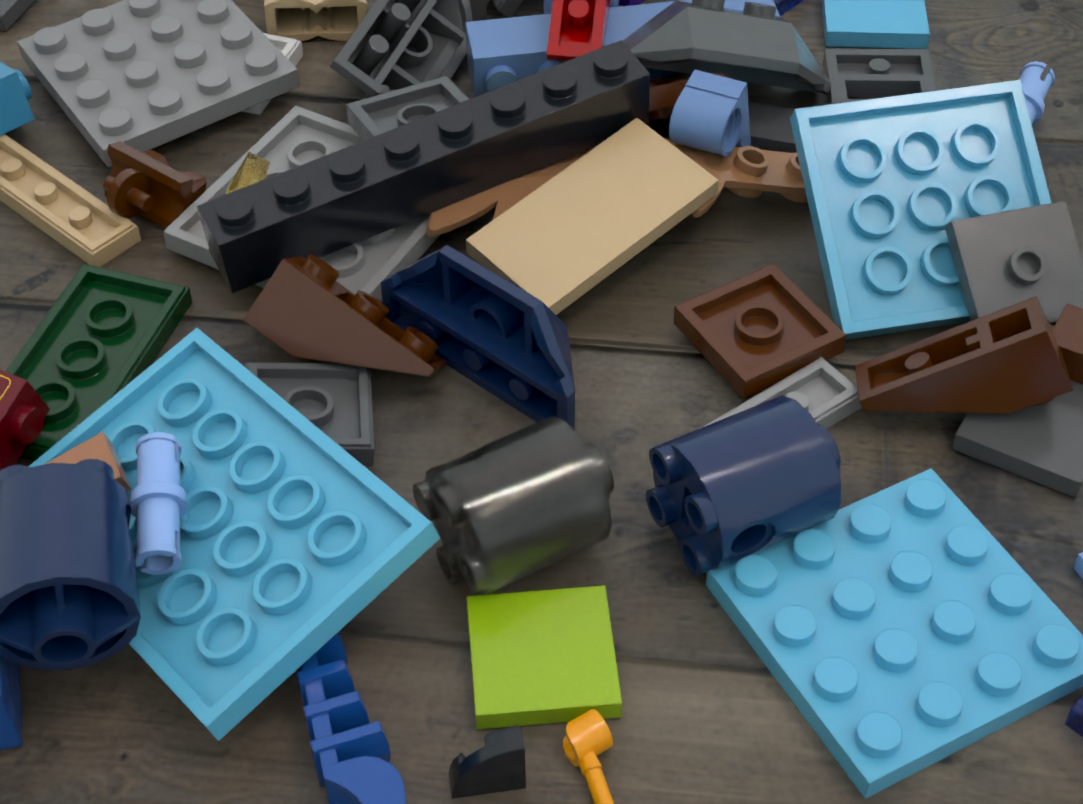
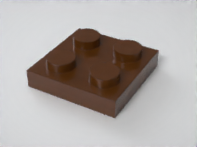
(758, 329)

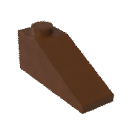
(977, 367)

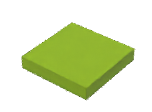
(542, 657)

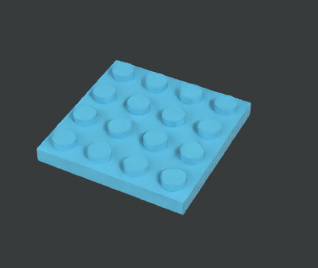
(890, 181)
(901, 630)

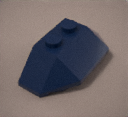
(487, 331)

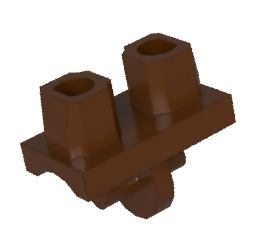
(148, 186)

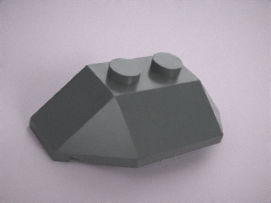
(736, 43)
(405, 44)

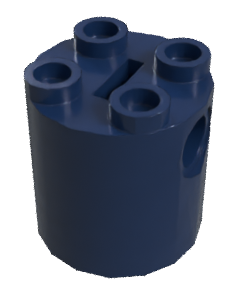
(745, 483)
(65, 566)

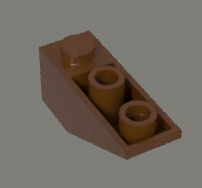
(324, 321)

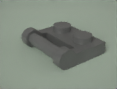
(877, 73)

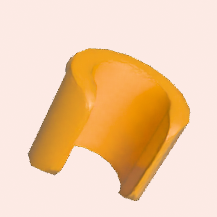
(583, 742)

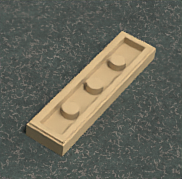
(62, 207)

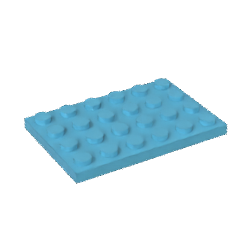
(275, 535)

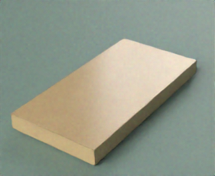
(593, 216)

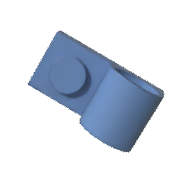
(711, 114)

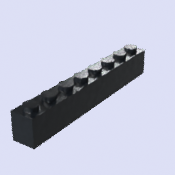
(424, 164)

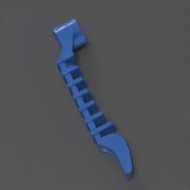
(345, 748)

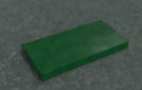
(95, 344)

